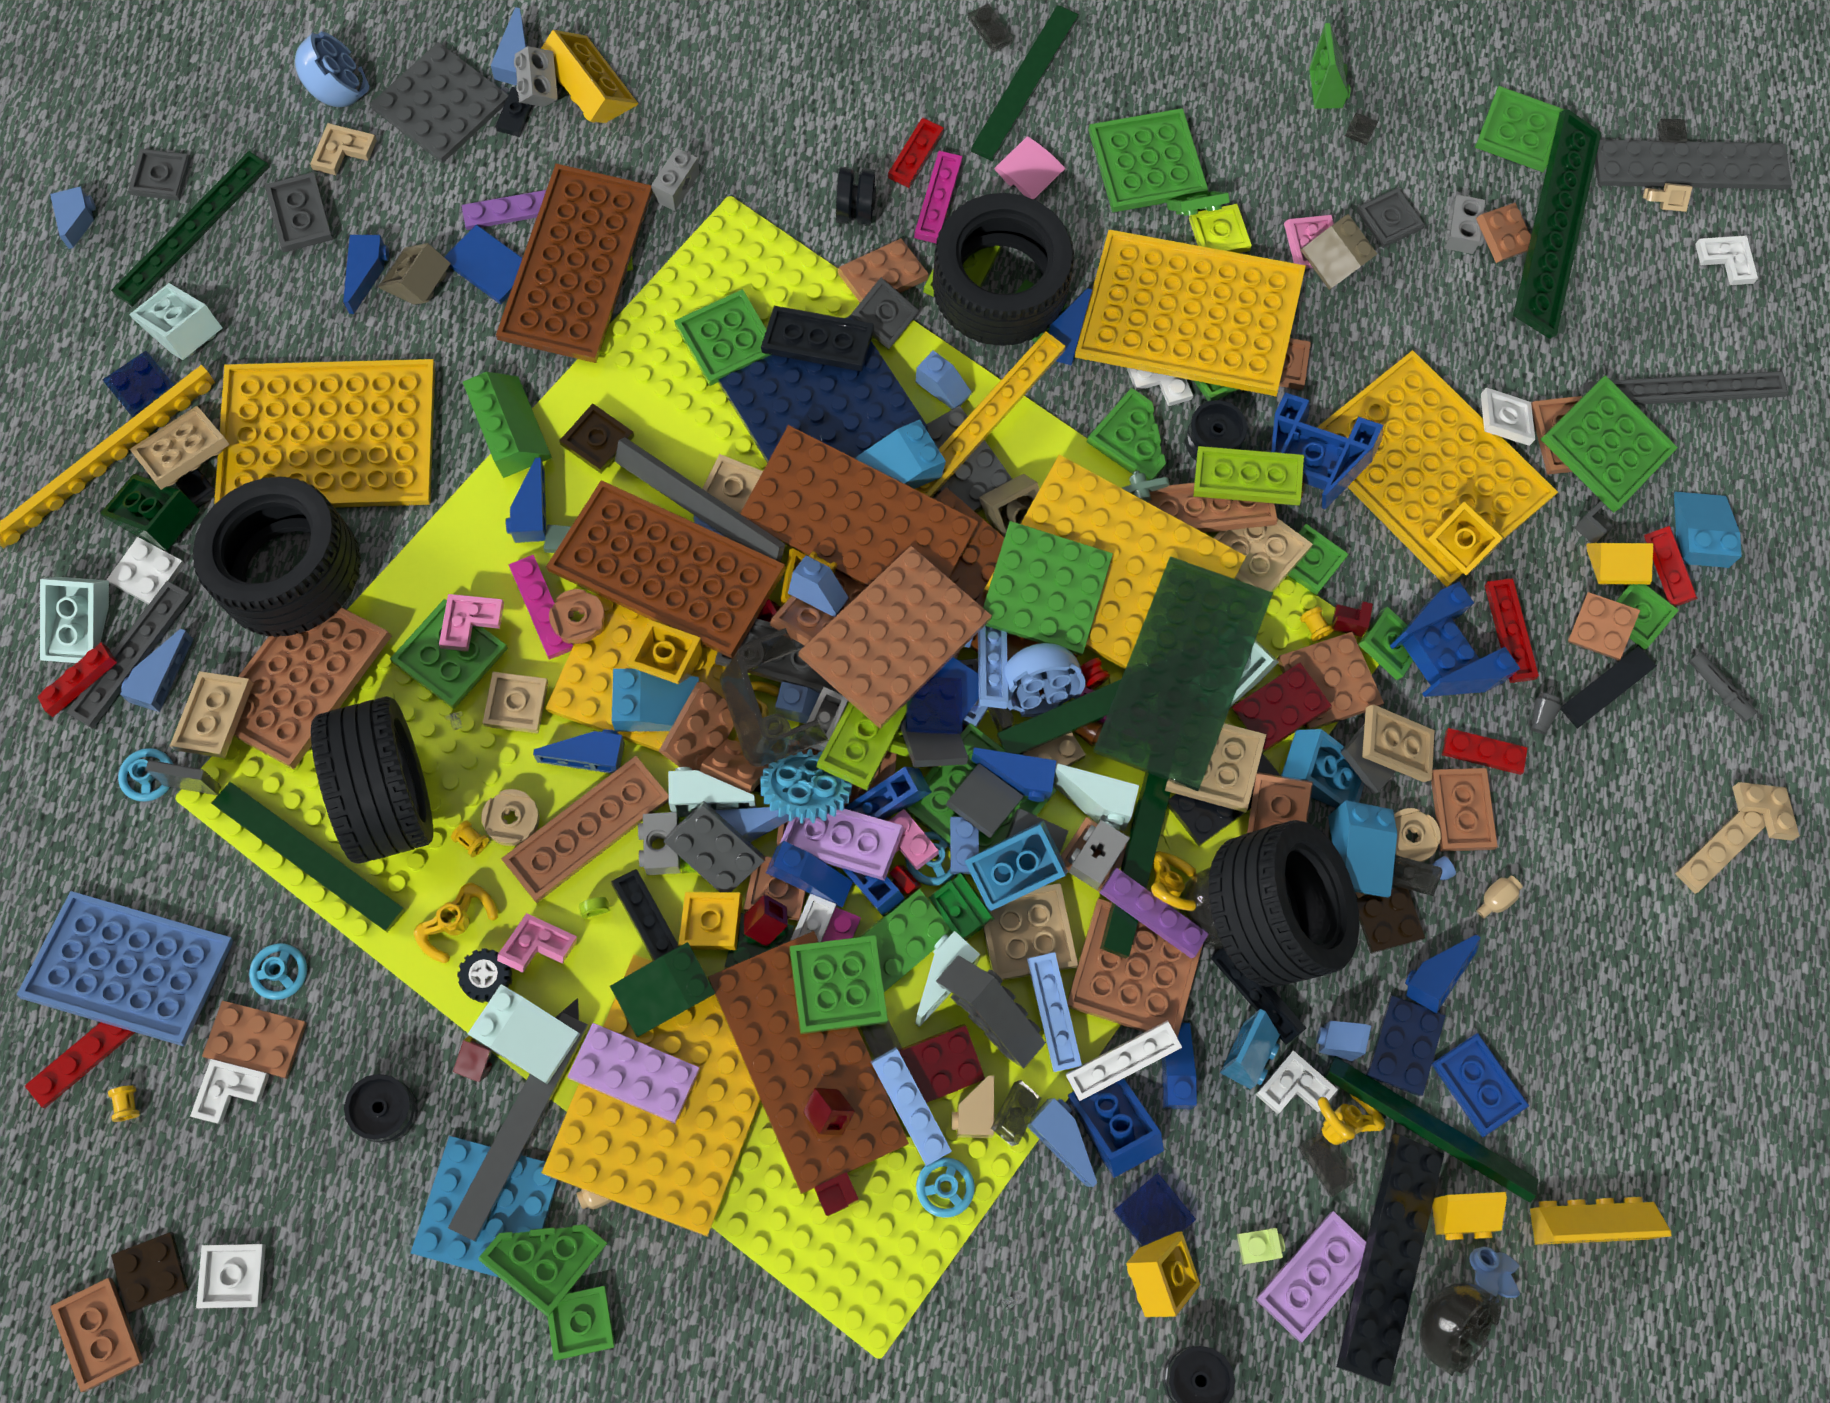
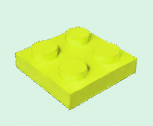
(1221, 229)

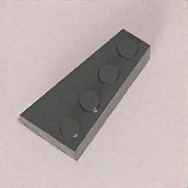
(993, 1010)

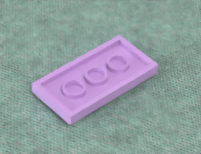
(848, 841)
(633, 1073)
(1314, 1277)

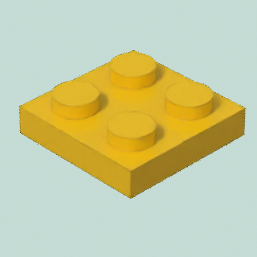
(711, 920)

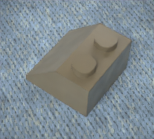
(1338, 251)
(415, 274)
(1009, 502)

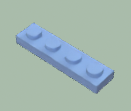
(991, 668)
(1054, 1012)
(911, 1106)

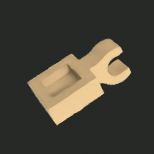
(1673, 197)

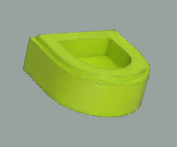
(594, 907)

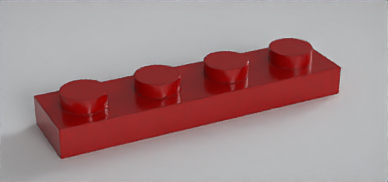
(1511, 627)
(76, 1062)

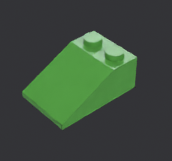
(1328, 72)

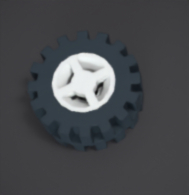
(479, 968)

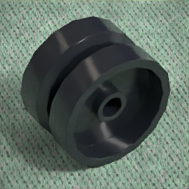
(855, 196)
(1216, 426)
(366, 1100)
(1193, 1361)

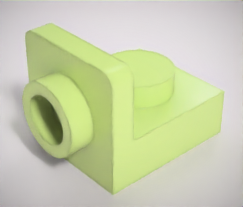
(1261, 1246)

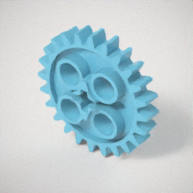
(803, 789)

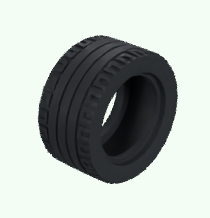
(1012, 223)
(248, 520)
(371, 780)
(1284, 904)

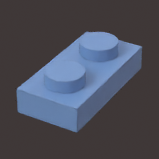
(963, 844)

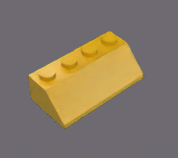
(588, 77)
(1597, 1222)

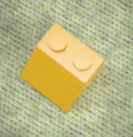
(666, 653)
(1469, 1214)
(1163, 1276)

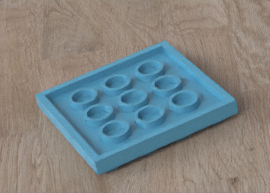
(519, 1208)

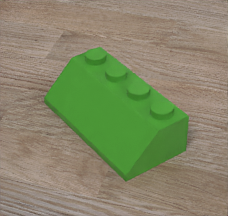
(506, 421)

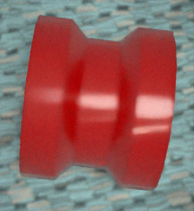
(1094, 673)

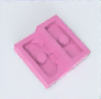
(1029, 168)

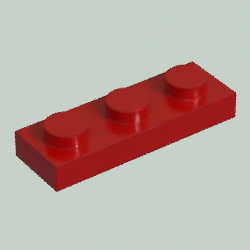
(915, 152)
(1671, 567)
(76, 679)
(1484, 751)

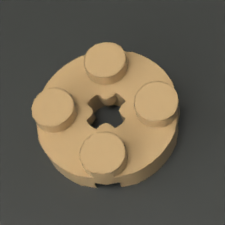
(501, 805)
(1427, 831)

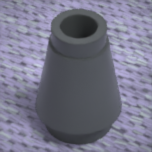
(1544, 712)

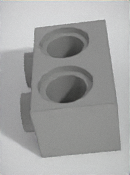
(535, 76)
(1462, 229)

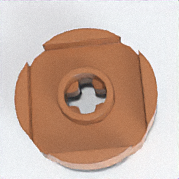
(573, 631)

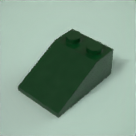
(151, 512)
(662, 989)

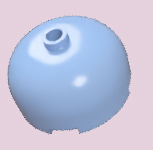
(328, 70)
(1045, 668)

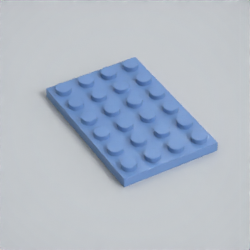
(126, 968)

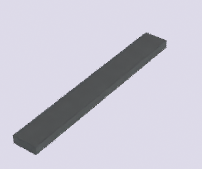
(1702, 387)
(696, 500)
(510, 1145)

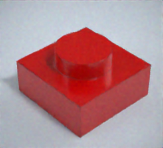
(904, 880)

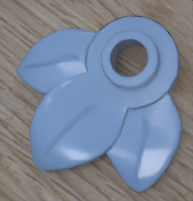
(1494, 1272)

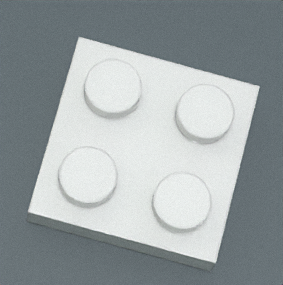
(1507, 416)
(144, 570)
(231, 1276)

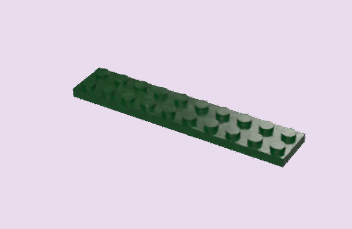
(1557, 224)

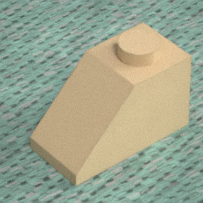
(976, 1112)

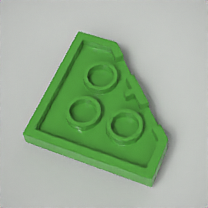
(1131, 436)
(543, 1261)

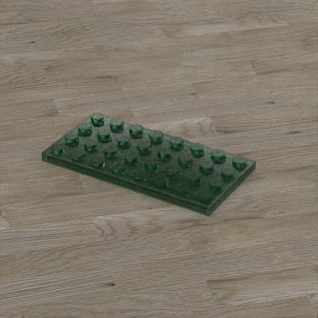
(1183, 673)

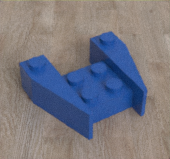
(1329, 459)
(1445, 653)

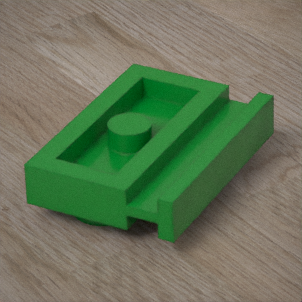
(961, 907)

